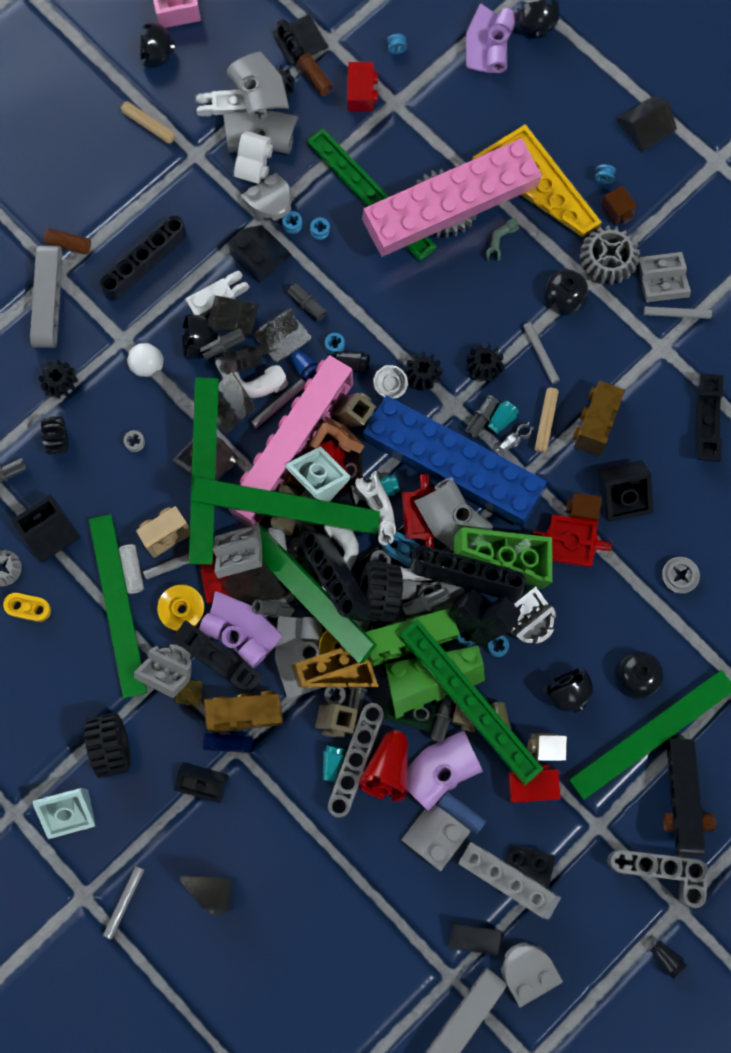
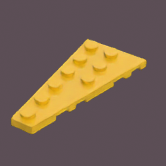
(554, 191)

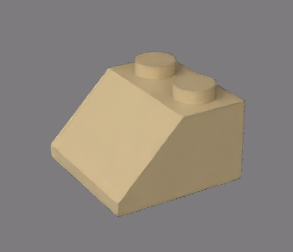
(163, 531)

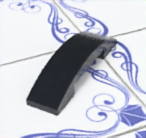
(708, 417)
(216, 657)

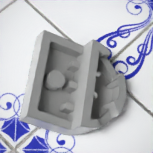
(269, 198)
(536, 617)
(166, 670)
(528, 972)

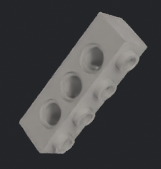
(509, 880)

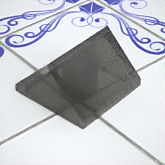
(648, 122)

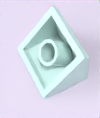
(319, 474)
(65, 812)

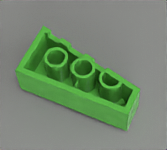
(511, 550)
(392, 647)
(414, 686)

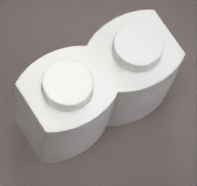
(252, 157)

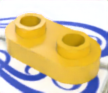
(28, 607)

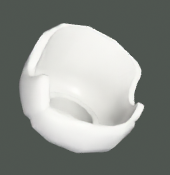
(145, 359)
(390, 381)

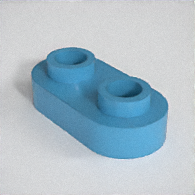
(403, 549)

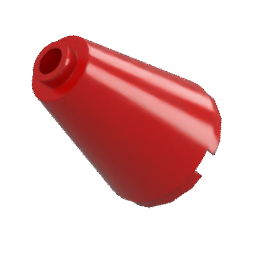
(387, 768)

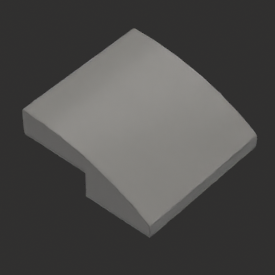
(664, 277)
(238, 551)

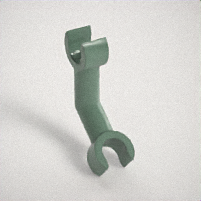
(510, 227)

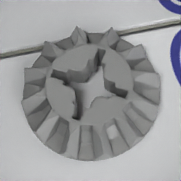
(13, 566)
(691, 577)

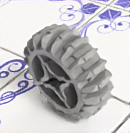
(609, 243)

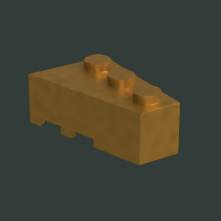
(598, 418)
(334, 669)
(243, 712)

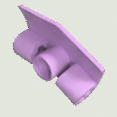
(488, 39)
(255, 632)
(450, 756)

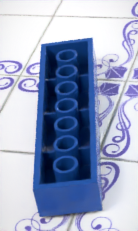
(446, 454)

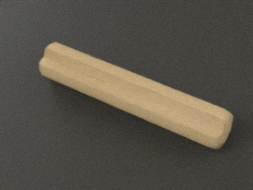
(148, 122)
(546, 420)

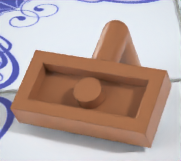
(339, 432)

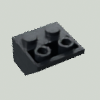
(45, 528)

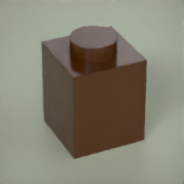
(619, 206)
(584, 506)

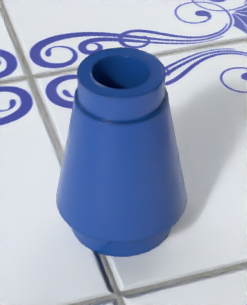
(304, 365)

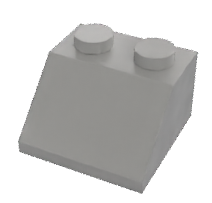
(436, 836)

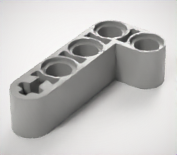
(656, 870)

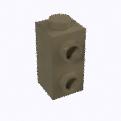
(354, 410)
(336, 720)

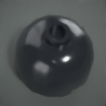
(538, 17)
(155, 45)
(566, 292)
(196, 335)
(638, 675)
(570, 691)

